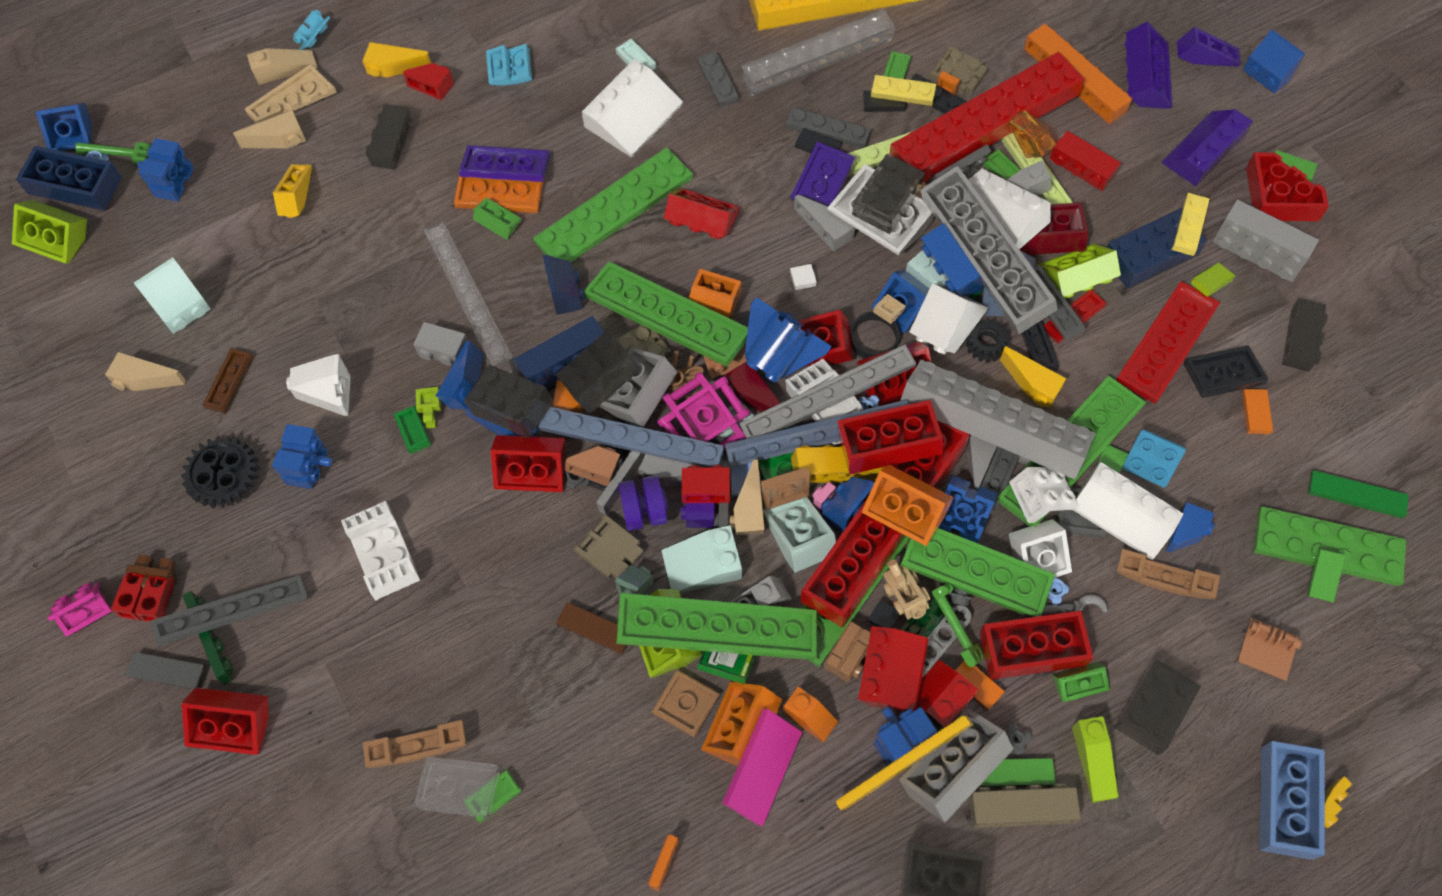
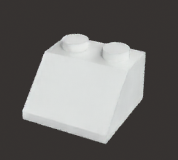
(1043, 547)

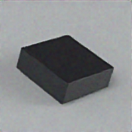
(883, 615)

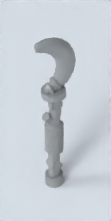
(1076, 606)

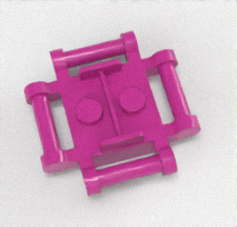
(704, 413)

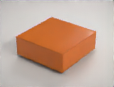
(948, 82)

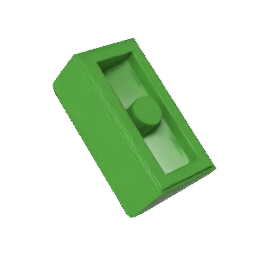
(496, 218)
(1081, 681)

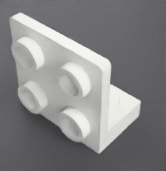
(1042, 491)

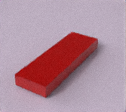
(1084, 307)

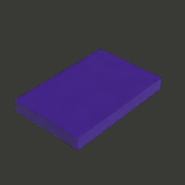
(824, 174)

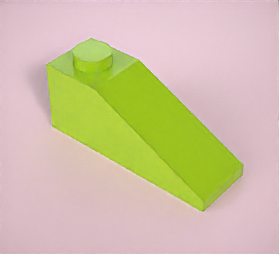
(1096, 758)

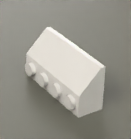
(1127, 510)

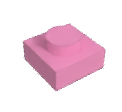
(822, 495)

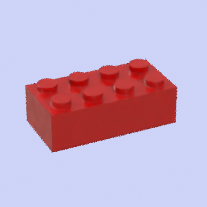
(890, 437)
(1035, 645)

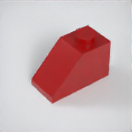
(429, 79)

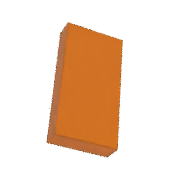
(1257, 411)
(988, 690)
(663, 862)

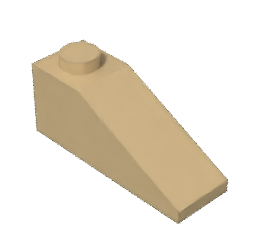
(279, 63)
(275, 132)
(139, 374)
(748, 508)

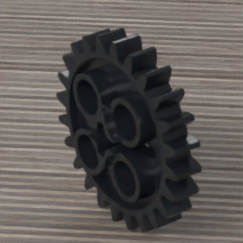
(220, 472)

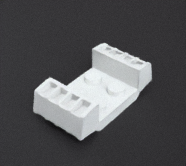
(817, 375)
(381, 550)

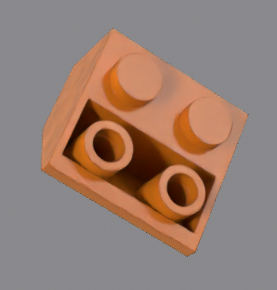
(716, 292)

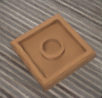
(786, 488)
(685, 703)

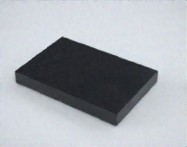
(1225, 371)

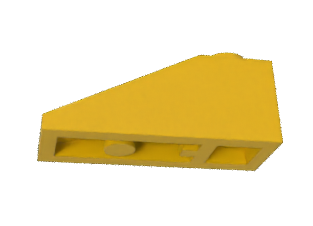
(392, 60)
(292, 190)
(1034, 379)

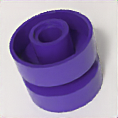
(652, 503)

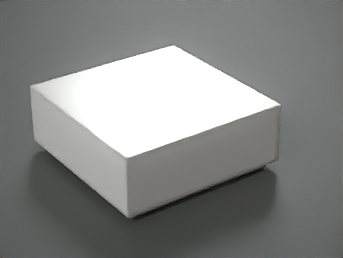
(803, 277)

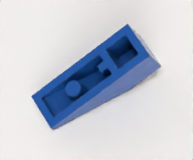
(461, 377)

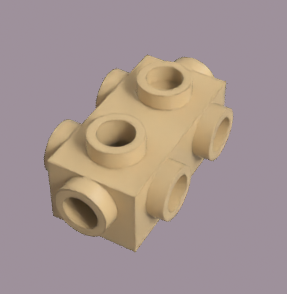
(903, 586)

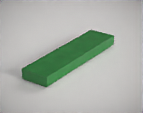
(1358, 494)

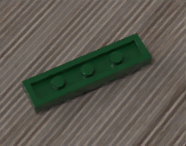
(212, 645)

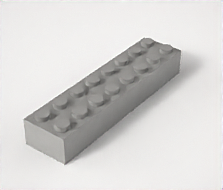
(990, 249)
(1000, 419)

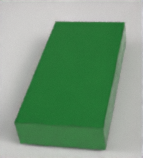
(412, 429)

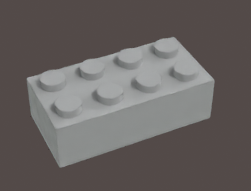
(1265, 241)
(957, 768)

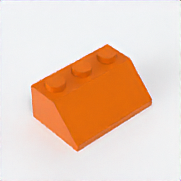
(907, 504)
(737, 720)

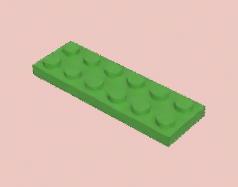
(1300, 537)
(981, 572)

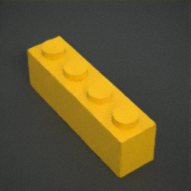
(827, 464)

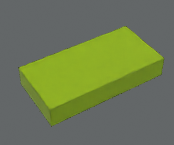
(1212, 279)

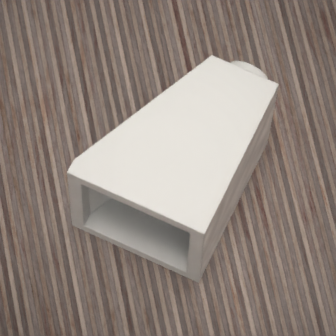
(946, 319)

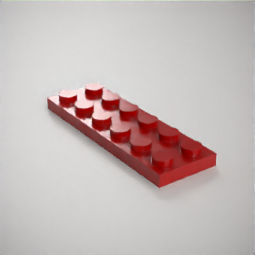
(1167, 342)

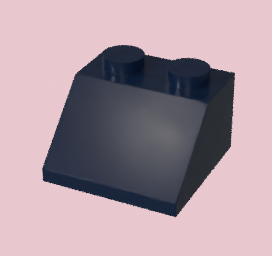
(563, 285)

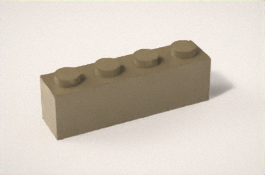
(1024, 807)

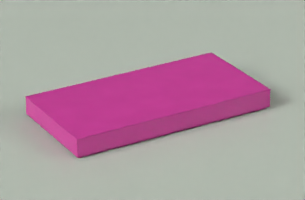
(762, 767)

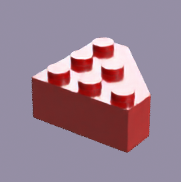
(1284, 190)

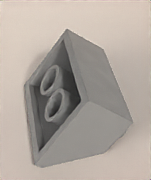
(643, 391)

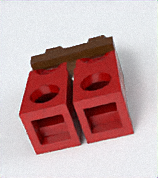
(145, 589)

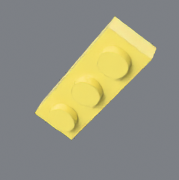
(903, 90)
(1190, 224)

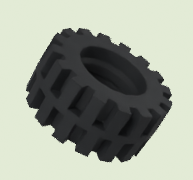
(987, 352)

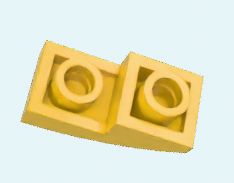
(1333, 795)

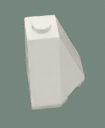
(322, 384)

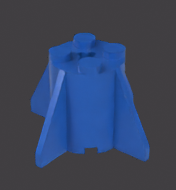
(778, 343)

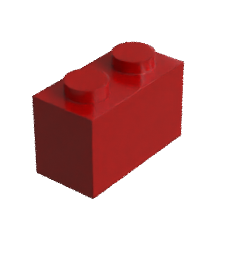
(706, 484)

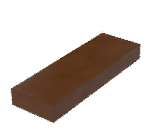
(228, 380)
(590, 627)

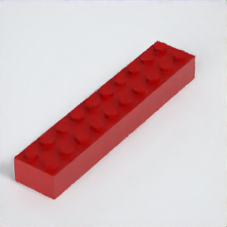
(986, 116)
(869, 544)

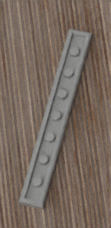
(829, 393)

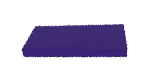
(504, 163)

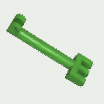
(138, 154)
(972, 653)

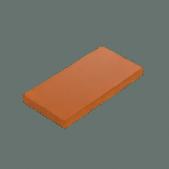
(510, 194)

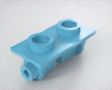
(316, 24)

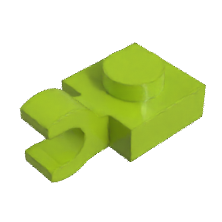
(428, 403)

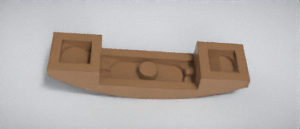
(1168, 578)
(415, 746)

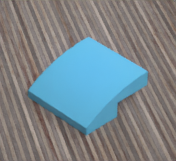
(509, 65)

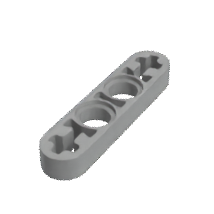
(942, 646)

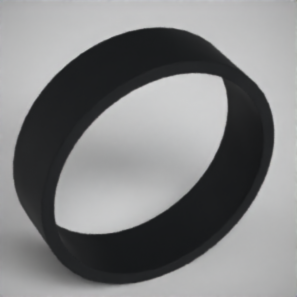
(867, 317)

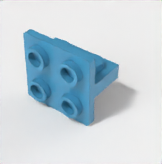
(1153, 458)

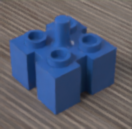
(165, 169)
(300, 456)
(968, 509)
(902, 735)

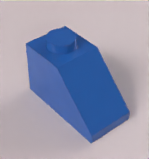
(1191, 528)

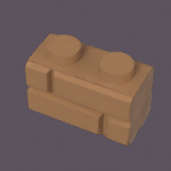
(848, 653)

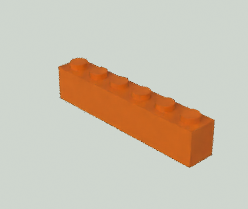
(1097, 90)

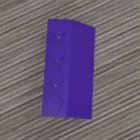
(1148, 67)
(1207, 144)

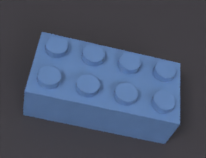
(1292, 800)

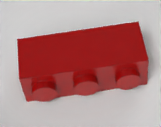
(1084, 161)

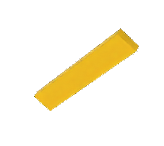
(904, 762)

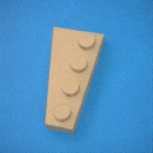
(293, 94)

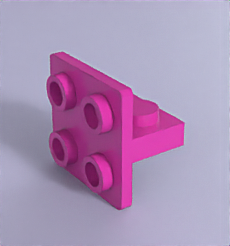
(80, 609)

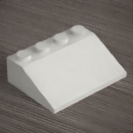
(631, 108)
(1015, 208)
(907, 230)

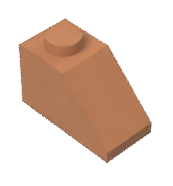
(594, 464)

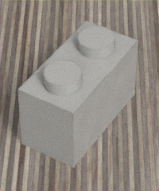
(439, 343)

